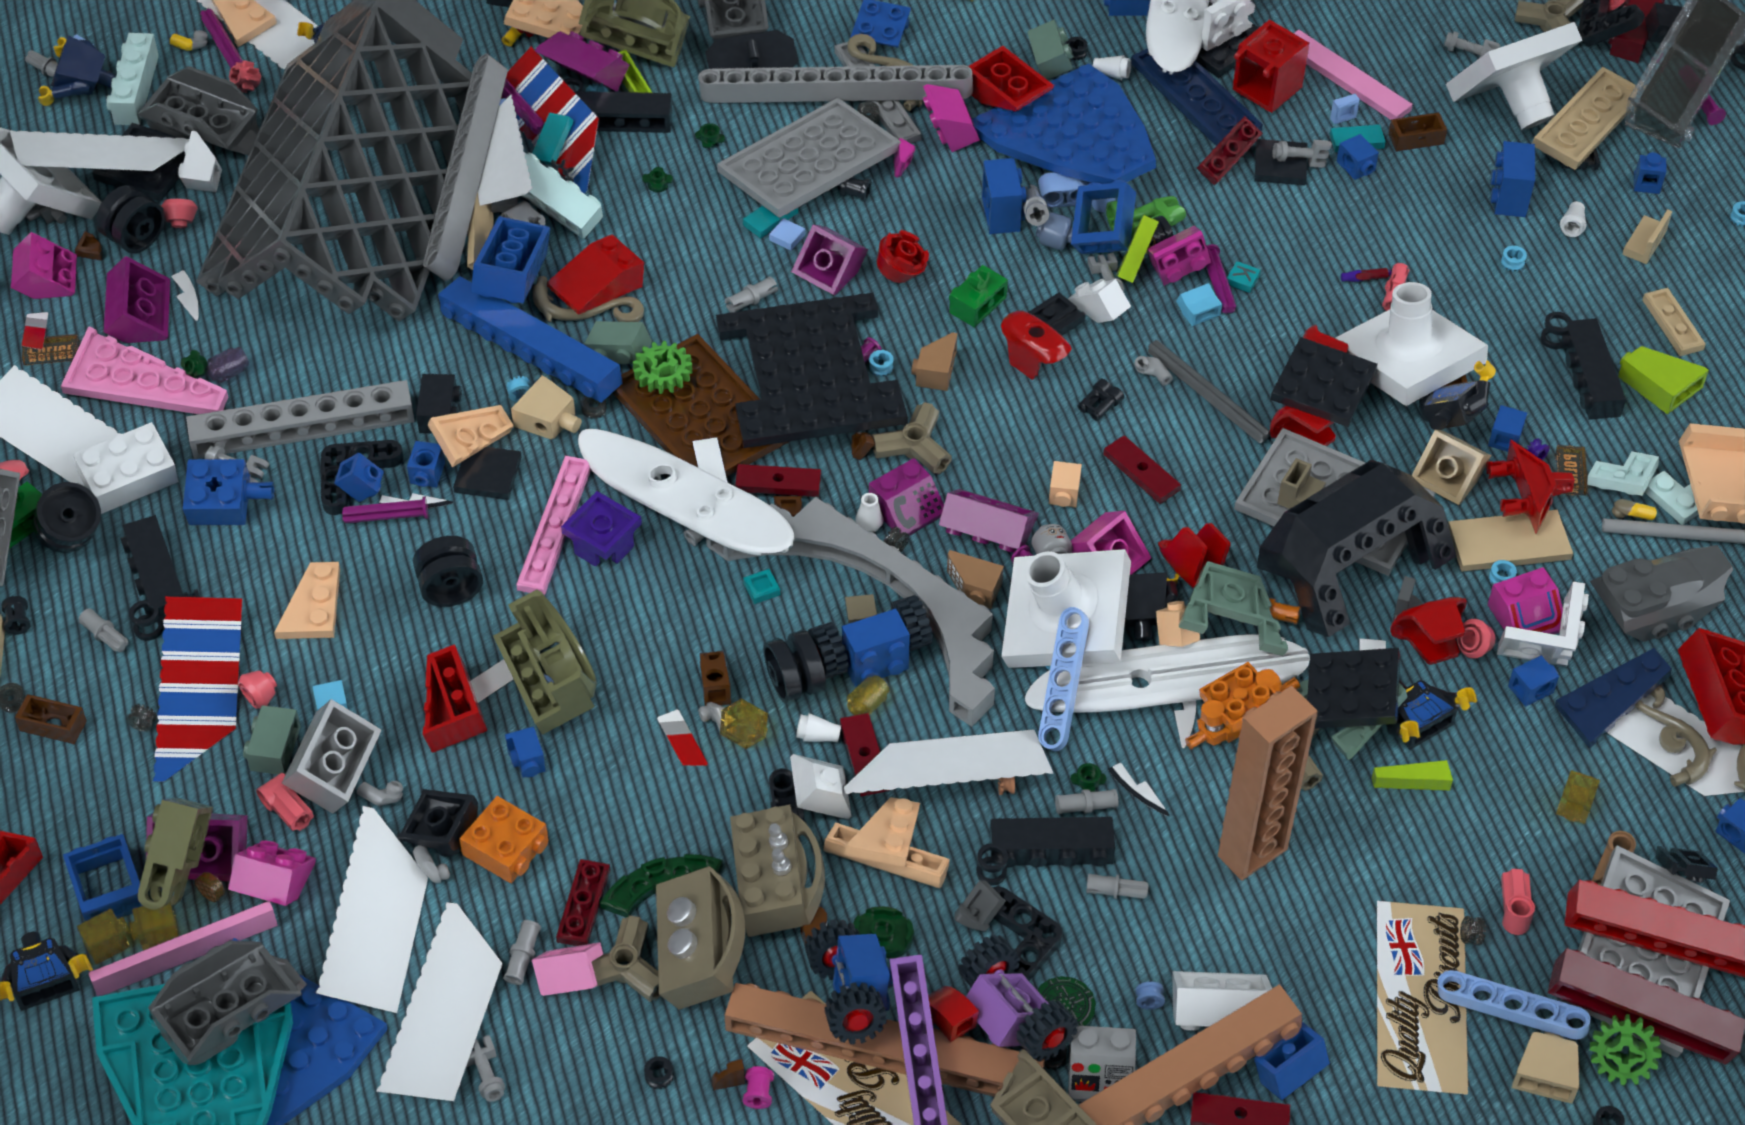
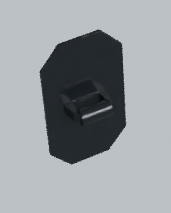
(753, 50)

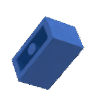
(1292, 1062)

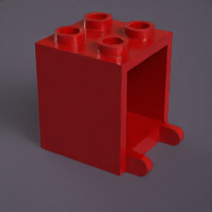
(1270, 66)

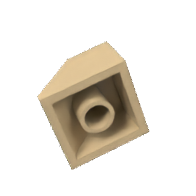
(1450, 466)

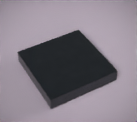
(1271, 170)
(488, 473)

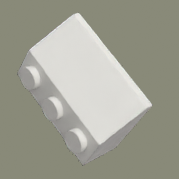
(1209, 997)

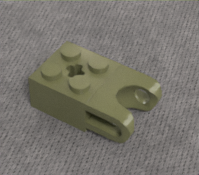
(172, 850)

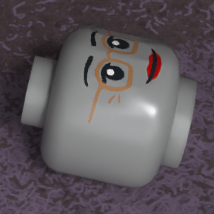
(1052, 539)

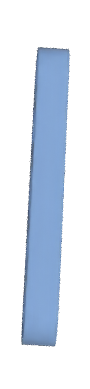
(1058, 665)
(1524, 1015)

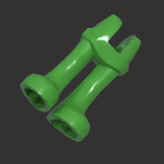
(1164, 206)

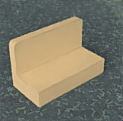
(1647, 238)

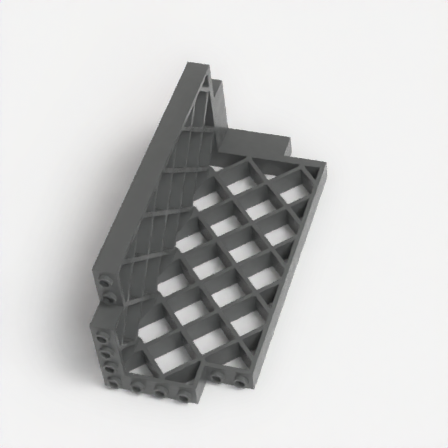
(293, 163)

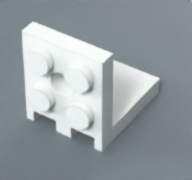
(1225, 21)
(1554, 648)

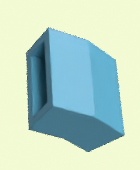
(1199, 304)

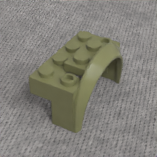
(658, 44)
(566, 663)

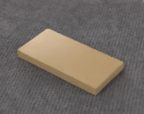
(1509, 538)

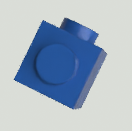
(359, 477)

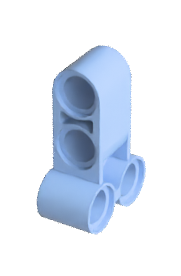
(1062, 191)

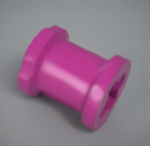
(758, 1087)

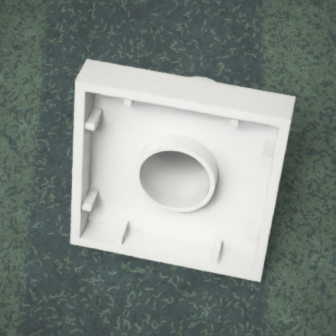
(1518, 74)
(30, 185)
(1414, 346)
(1050, 584)

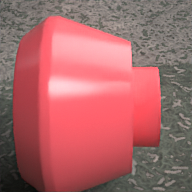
(179, 212)
(1477, 640)
(257, 688)

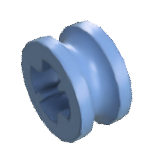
(1150, 995)

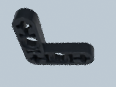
(1599, 26)
(344, 451)
(1032, 939)

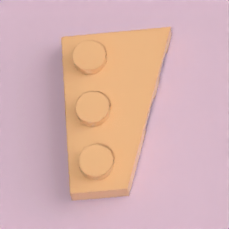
(244, 18)
(469, 431)
(313, 604)
(887, 834)

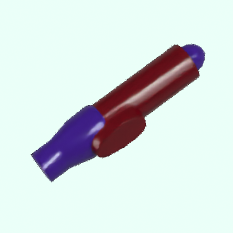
(1361, 275)

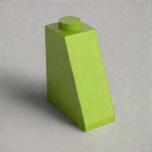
(1661, 377)

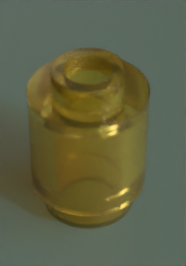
(868, 696)

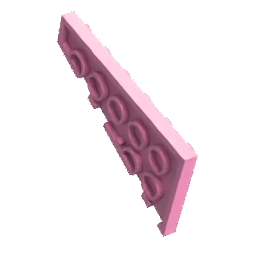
(134, 377)

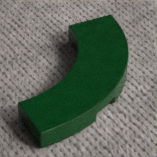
(640, 884)

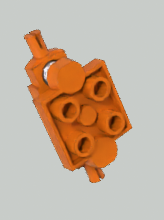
(1230, 699)

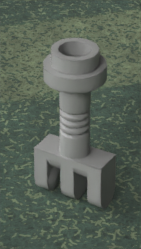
(1453, 41)
(1316, 154)
(1105, 267)
(219, 453)
(492, 1087)

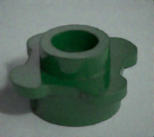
(709, 135)
(657, 180)
(194, 364)
(1090, 771)

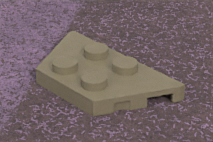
(1035, 1098)

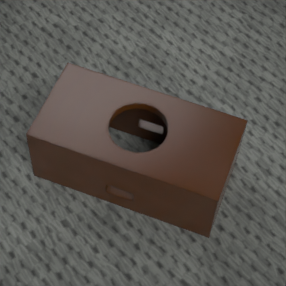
(1406, 135)
(37, 711)

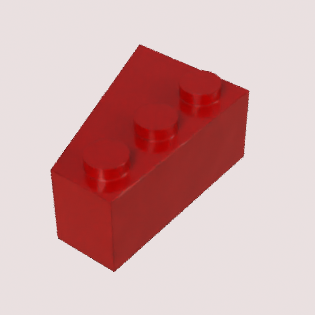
(450, 701)
(17, 859)

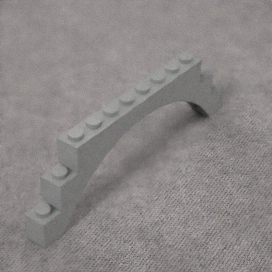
(953, 617)

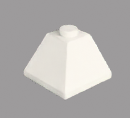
(820, 786)

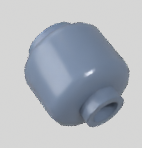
(1056, 231)

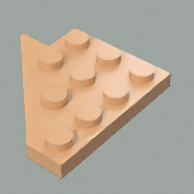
(545, 16)

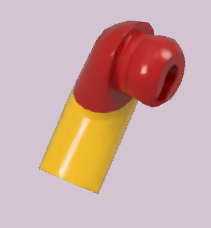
(512, 35)

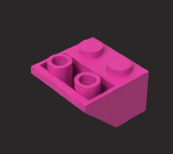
(951, 116)
(1179, 255)
(43, 268)
(271, 872)

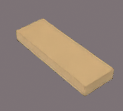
(1673, 322)

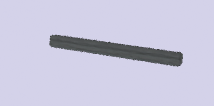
(1209, 392)

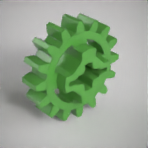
(662, 367)
(1611, 1048)

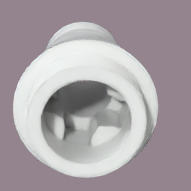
(1115, 67)
(1574, 220)
(869, 513)
(816, 729)

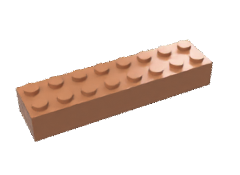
(1266, 781)

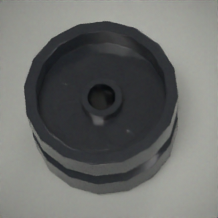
(130, 219)
(71, 501)
(447, 571)
(794, 666)

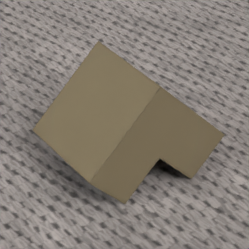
(1298, 484)

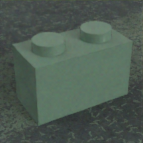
(1050, 49)
(618, 340)
(272, 740)

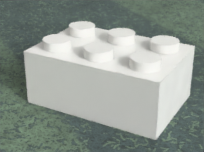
(126, 467)

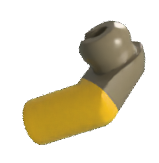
(1626, 507)

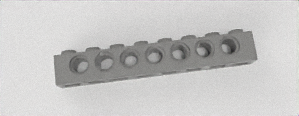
(301, 419)

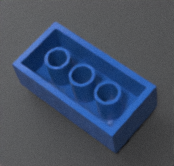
(510, 260)

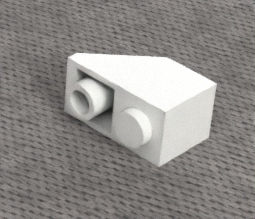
(200, 166)
(1101, 300)

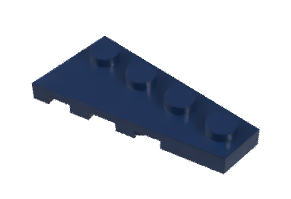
(1603, 701)

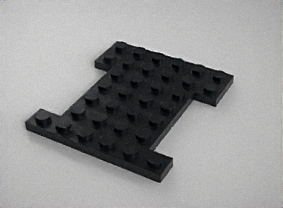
(810, 372)

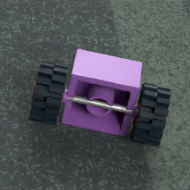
(1010, 1005)

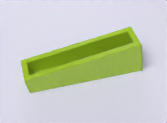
(633, 79)
(1137, 249)
(1418, 776)

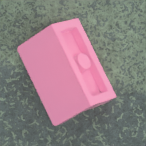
(566, 969)

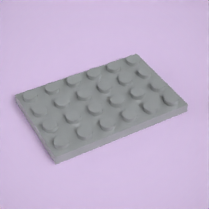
(808, 157)
(1328, 465)
(1650, 880)

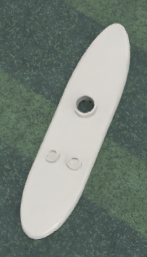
(1175, 32)
(688, 495)
(1171, 671)

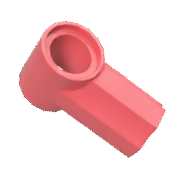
(285, 803)
(1516, 901)

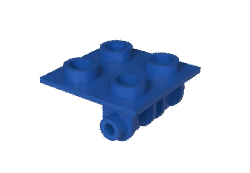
(882, 22)

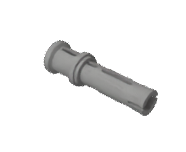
(1035, 207)

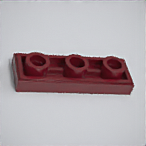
(1222, 158)
(1142, 469)
(778, 480)
(860, 743)
(578, 915)
(1222, 1110)

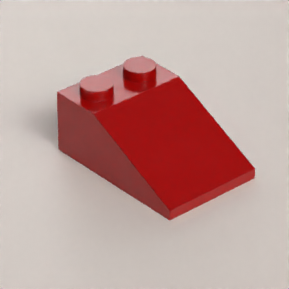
(1006, 81)
(598, 275)

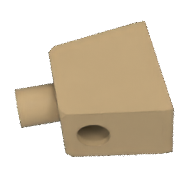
(545, 410)
(1549, 1067)

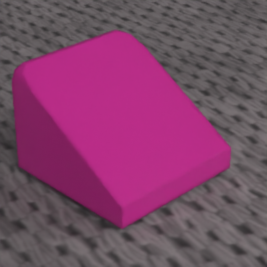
(903, 157)

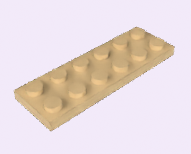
(1586, 119)

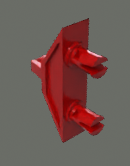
(1534, 481)

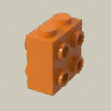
(504, 839)

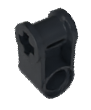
(783, 797)

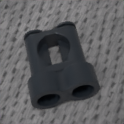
(1105, 392)

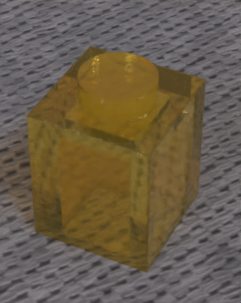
(743, 723)
(1577, 797)
(153, 926)
(104, 936)

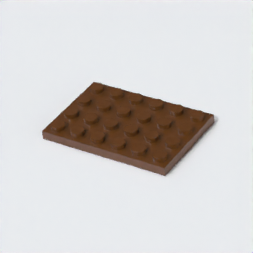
(697, 410)

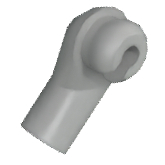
(1153, 367)
(711, 711)
(381, 797)
(427, 865)

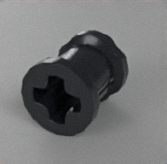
(856, 188)
(16, 614)

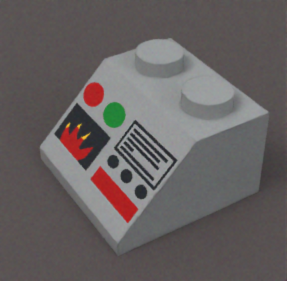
(1099, 1059)

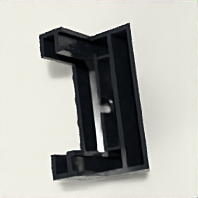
(1345, 525)

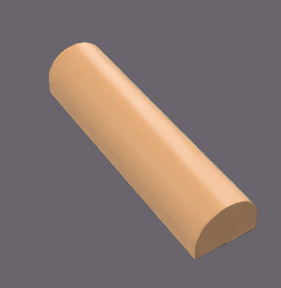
(919, 866)

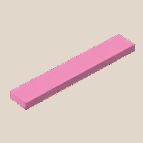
(1355, 80)
(549, 537)
(182, 949)

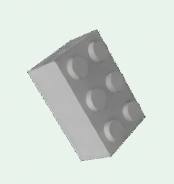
(331, 756)

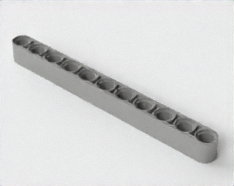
(829, 83)
(465, 168)

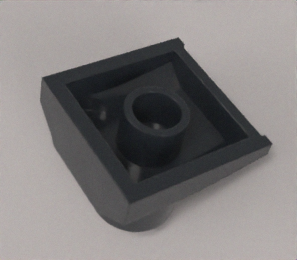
(440, 821)

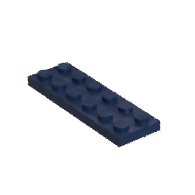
(1196, 96)

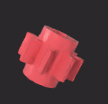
(245, 76)

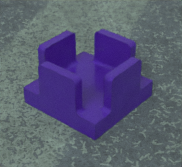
(602, 529)

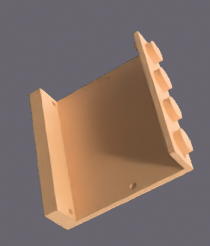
(1716, 470)

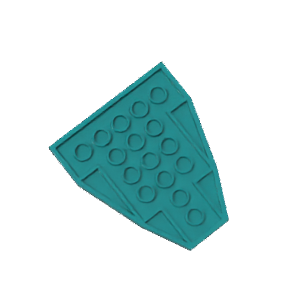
(162, 1090)

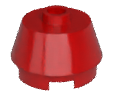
(901, 257)

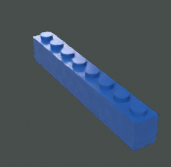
(531, 340)

